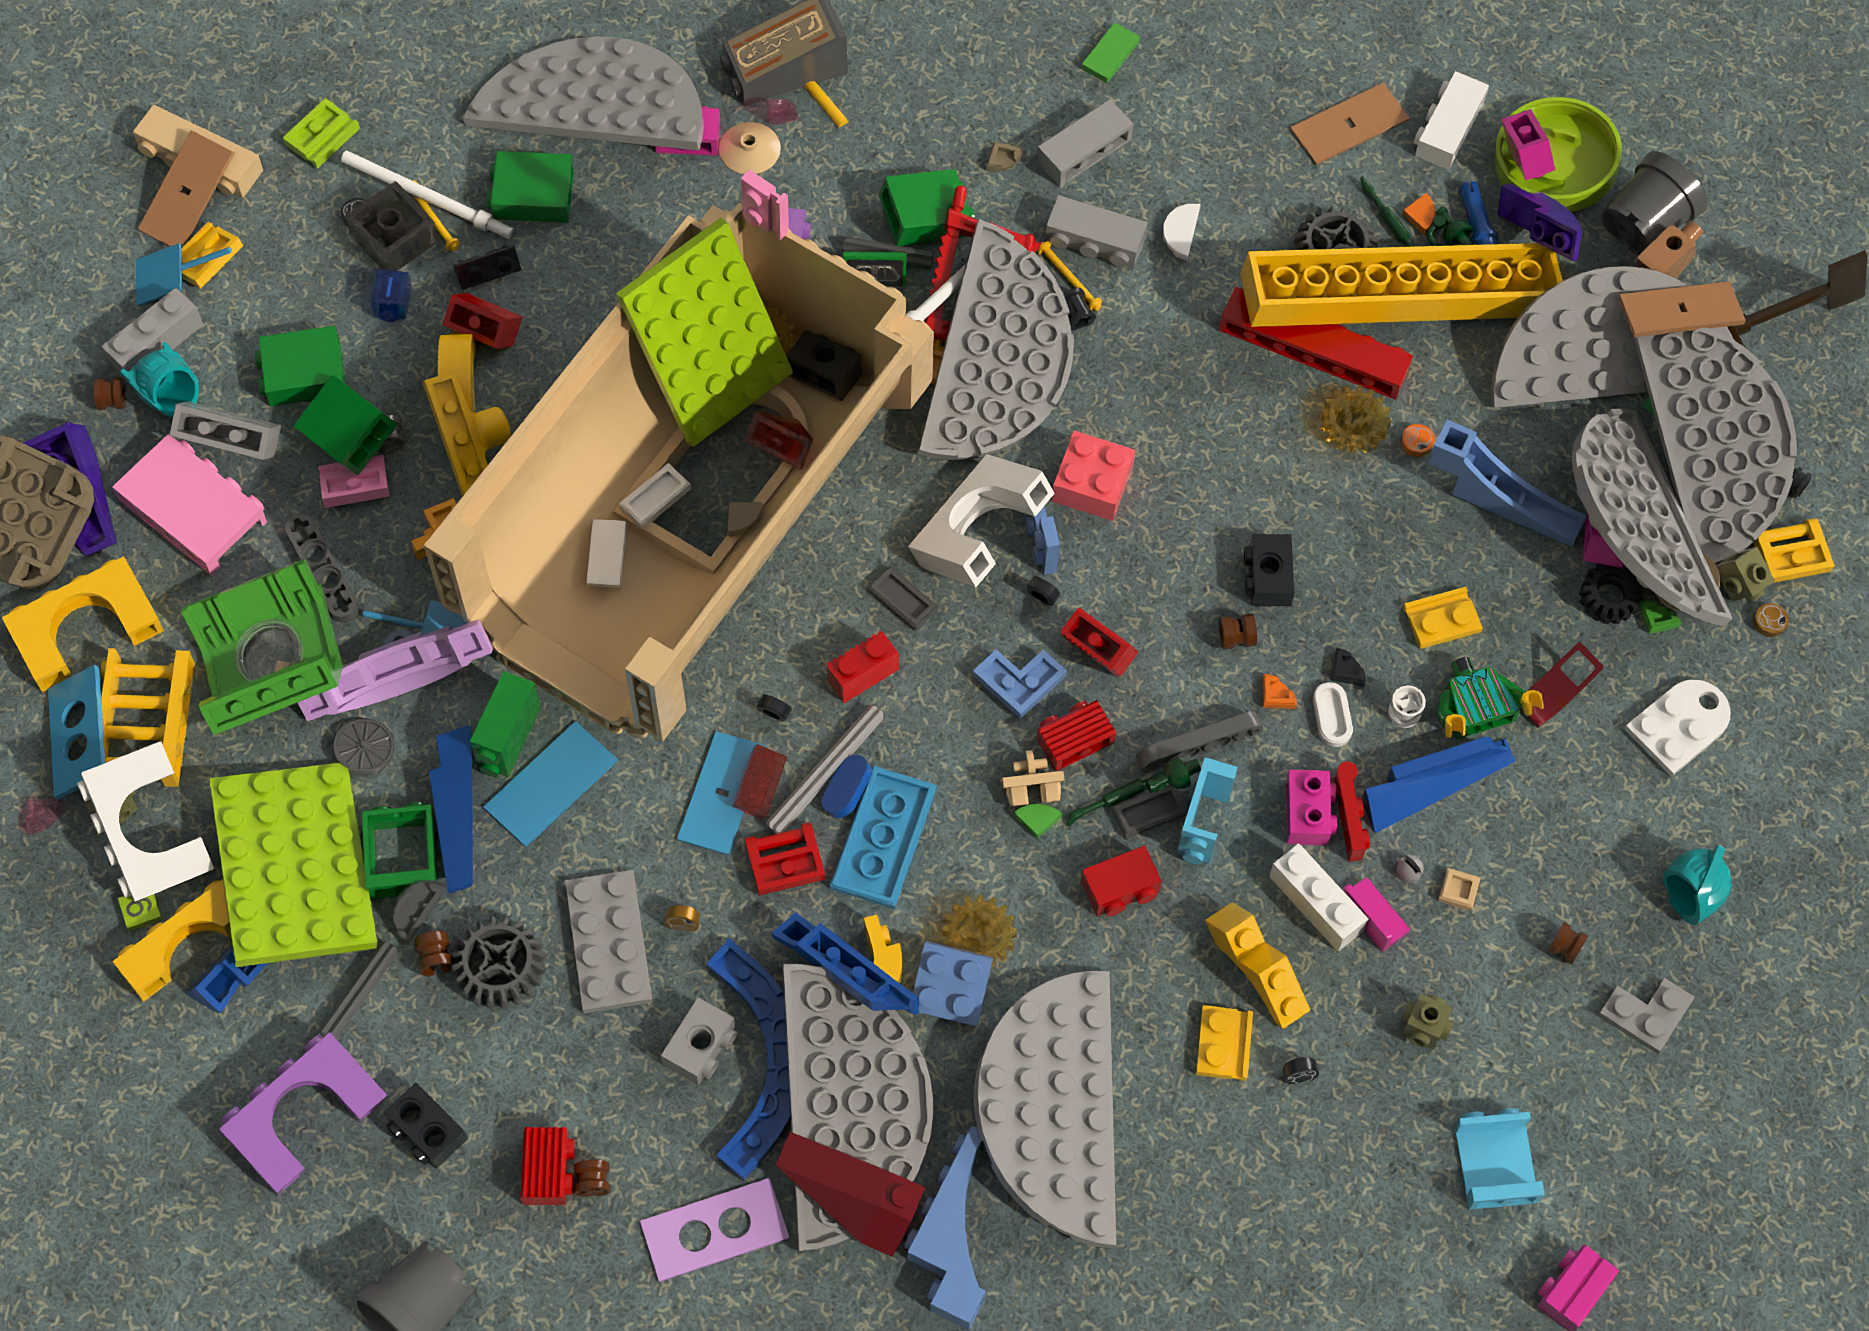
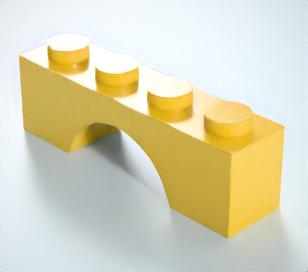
(148, 961)

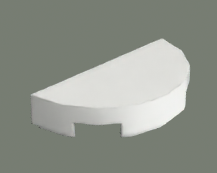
(1180, 228)

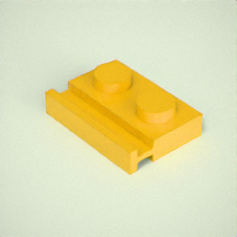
(204, 242)
(1442, 617)
(1224, 1043)

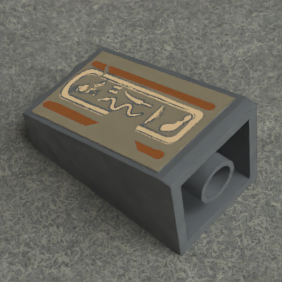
(786, 51)

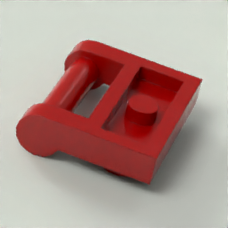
(785, 868)

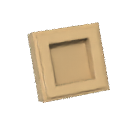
(1459, 889)

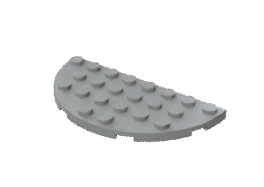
(594, 92)
(1576, 340)
(1002, 352)
(1721, 435)
(1640, 514)
(851, 1087)
(1050, 1106)

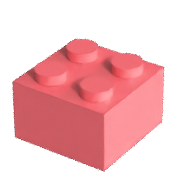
(1093, 475)

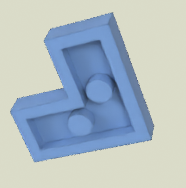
(1046, 541)
(1019, 688)

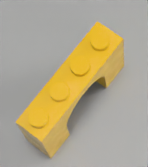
(37, 623)

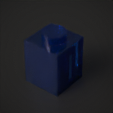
(391, 295)

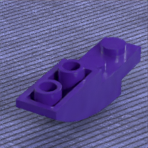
(1544, 218)

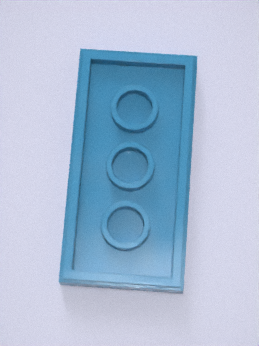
(883, 837)

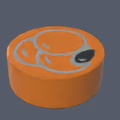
(1417, 440)

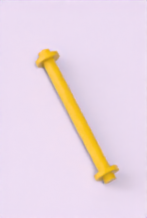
(451, 244)
(1045, 248)

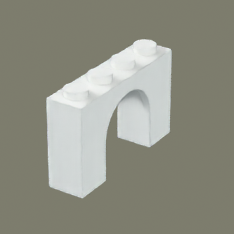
(990, 486)
(107, 789)

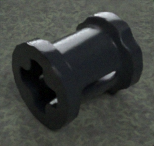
(1082, 311)

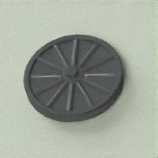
(363, 746)

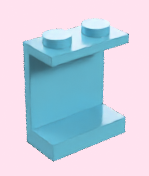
(1215, 783)
(1497, 1159)

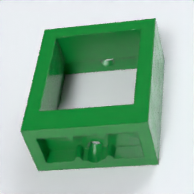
(385, 817)

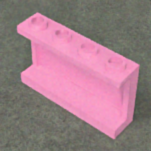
(189, 502)

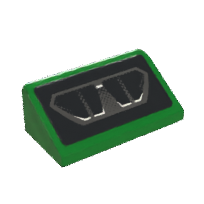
(885, 267)

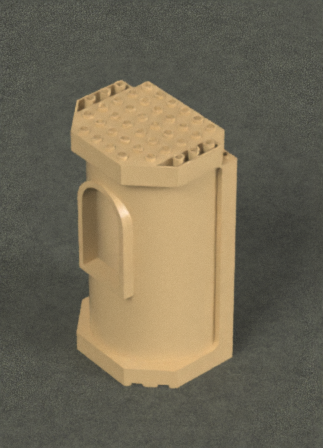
(524, 528)

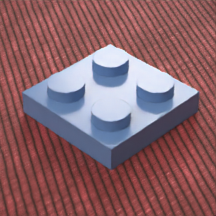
(952, 983)

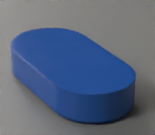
(846, 786)

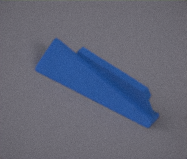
(1432, 778)
(454, 806)
(845, 965)
(221, 981)

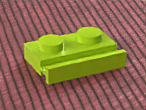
(321, 133)

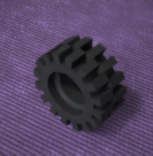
(1602, 608)

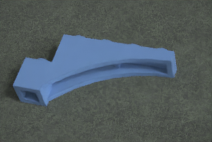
(1496, 488)
(942, 1239)

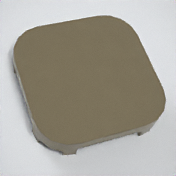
(40, 514)

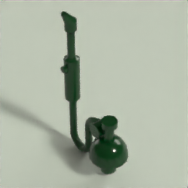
(1454, 233)
(1175, 774)

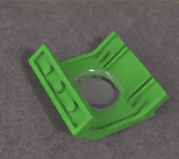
(264, 645)

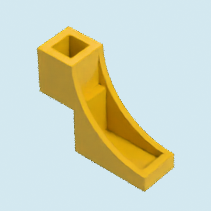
(1265, 967)

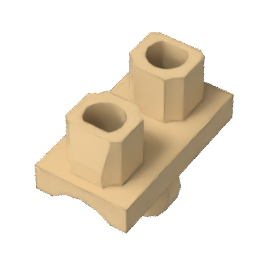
(1017, 785)

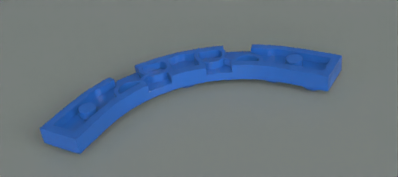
(772, 1111)

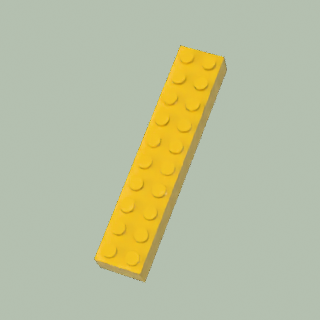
(1395, 283)

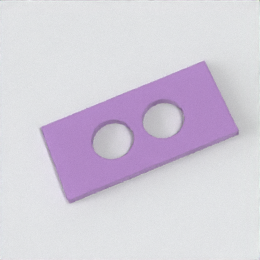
(674, 1260)

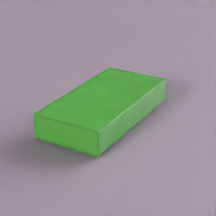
(1110, 52)

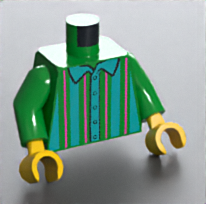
(1481, 700)

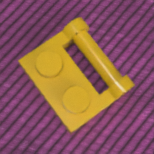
(1798, 558)

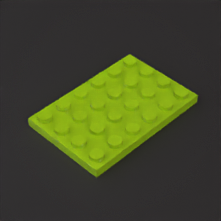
(705, 332)
(292, 864)

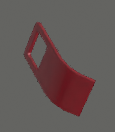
(1558, 688)

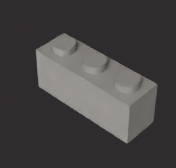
(1084, 142)
(1095, 232)
(166, 321)
(225, 430)

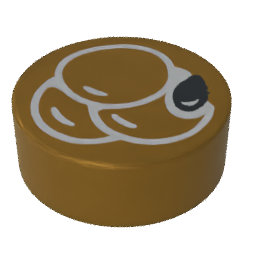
(1770, 620)
(682, 918)

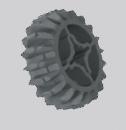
(1330, 228)
(479, 941)

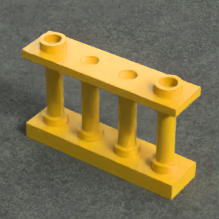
(175, 704)

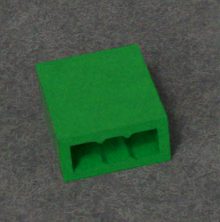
(531, 186)
(919, 205)
(298, 364)
(345, 425)
(505, 725)

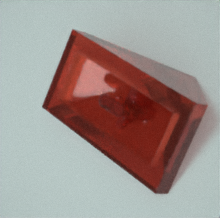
(780, 437)

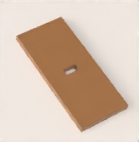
(1329, 133)
(196, 167)
(1703, 306)

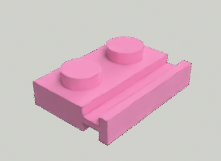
(763, 205)
(344, 487)

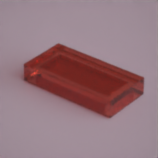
(759, 781)

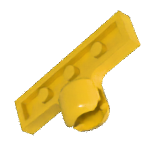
(464, 432)

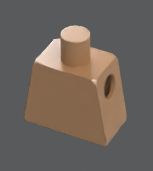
(1671, 250)

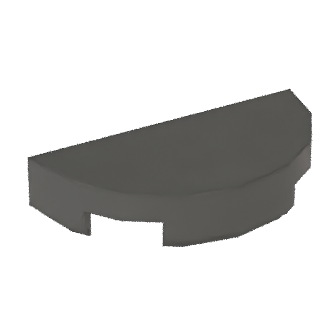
(415, 905)

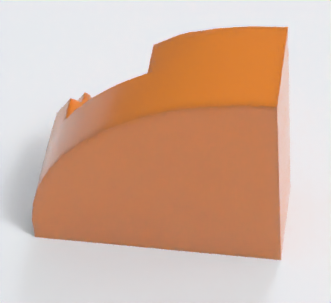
(1421, 213)
(1277, 693)

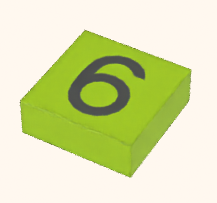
(139, 912)

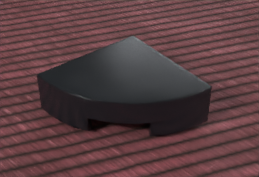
(1347, 669)

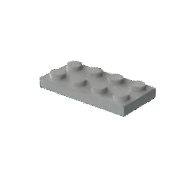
(608, 941)

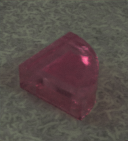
(781, 111)
(42, 813)

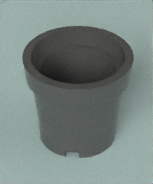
(1654, 199)
(415, 1294)

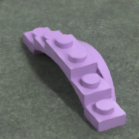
(400, 668)

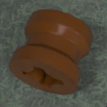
(109, 393)
(1567, 943)
(592, 1178)

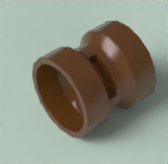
(1238, 631)
(433, 951)

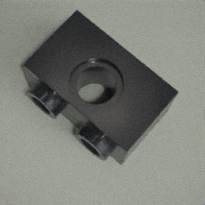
(824, 365)
(1270, 552)

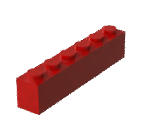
(1323, 347)

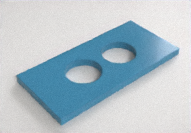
(79, 688)

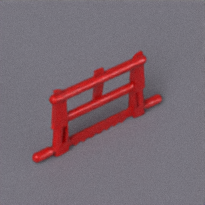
(956, 224)

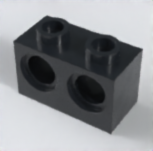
(430, 1122)

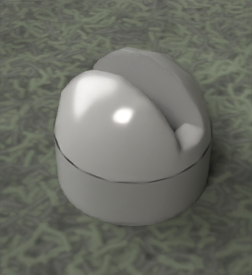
(1406, 872)

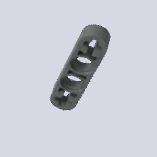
(323, 567)
(1199, 740)

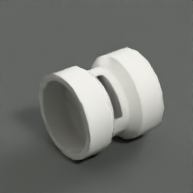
(1408, 699)

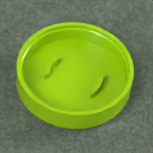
(1583, 151)

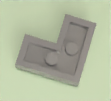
(1648, 1023)

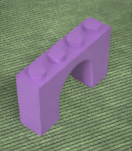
(323, 1065)

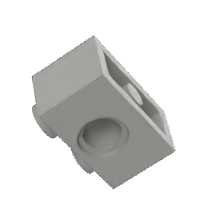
(700, 1022)

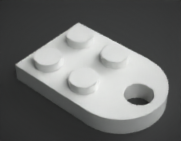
(1678, 726)

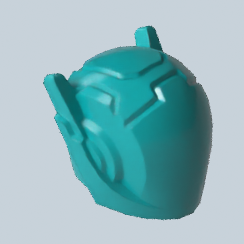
(163, 380)
(1698, 883)

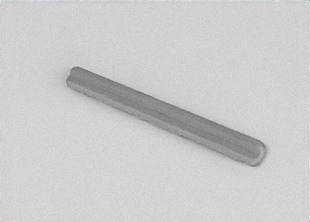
(824, 770)

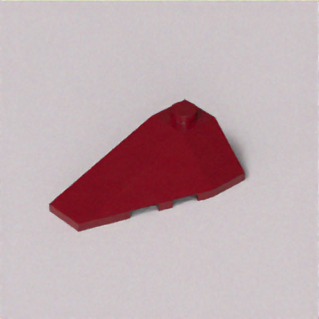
(858, 1195)

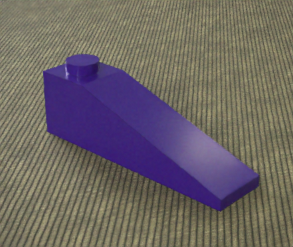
(73, 446)

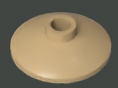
(755, 157)

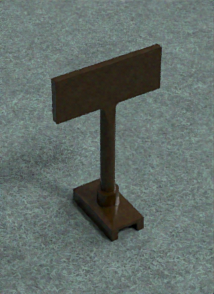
(1844, 285)

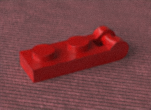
(1350, 812)

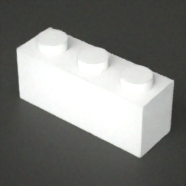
(1450, 120)
(1318, 897)

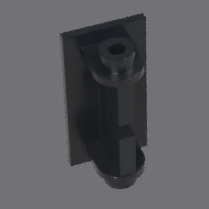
(487, 267)

